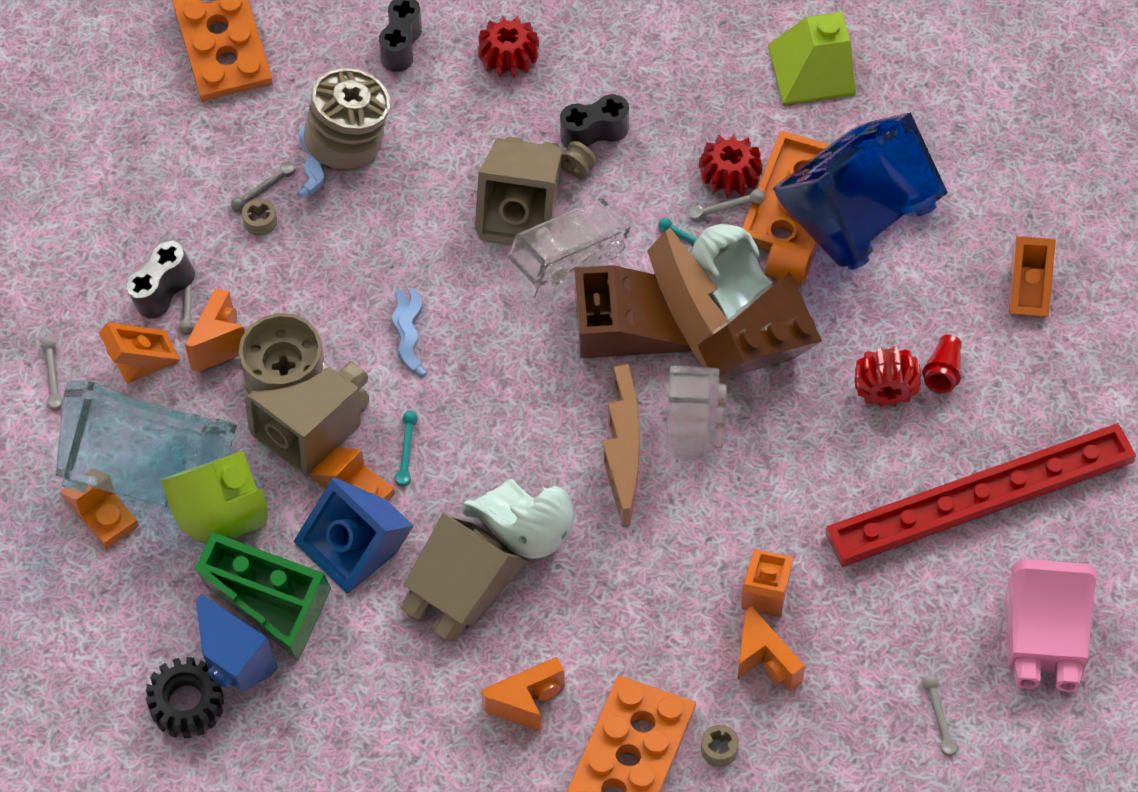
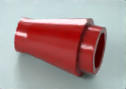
(944, 366)

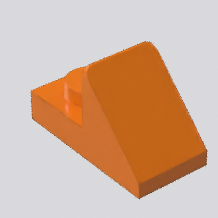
(1031, 275)
(215, 333)
(138, 349)
(349, 466)
(101, 513)
(766, 582)
(764, 645)
(514, 696)

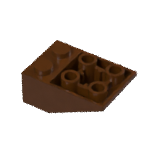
(623, 314)

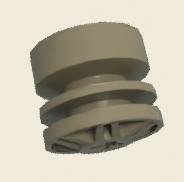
(346, 118)
(280, 347)

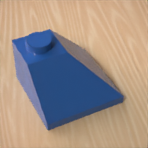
(352, 533)
(232, 648)

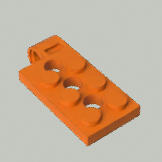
(205, 47)
(799, 249)
(615, 736)

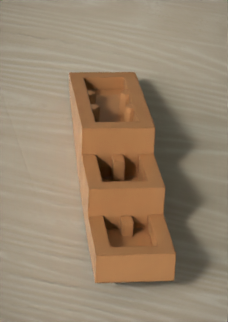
(686, 291)
(622, 450)

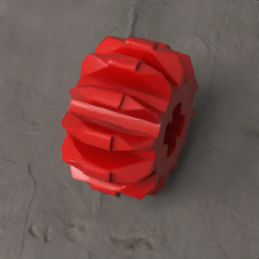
(508, 46)
(730, 165)
(887, 376)

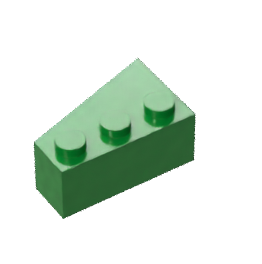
(266, 589)

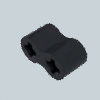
(400, 34)
(595, 122)
(160, 279)

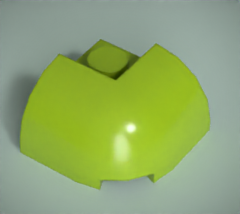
(216, 499)

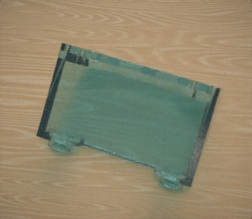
(131, 443)

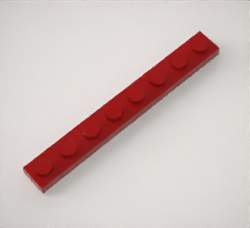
(979, 494)

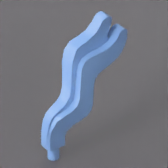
(312, 172)
(403, 320)

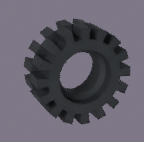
(187, 720)

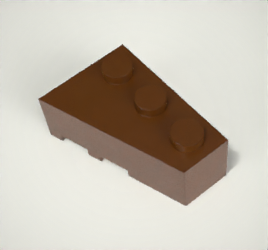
(762, 332)

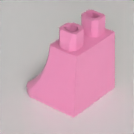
(1049, 621)

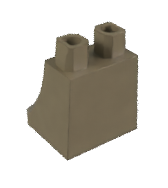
(516, 188)
(309, 417)
(459, 574)

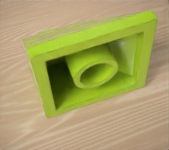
(814, 60)

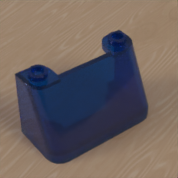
(862, 187)

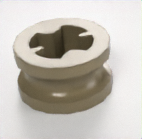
(578, 159)
(260, 226)
(722, 732)

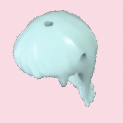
(731, 262)
(525, 523)

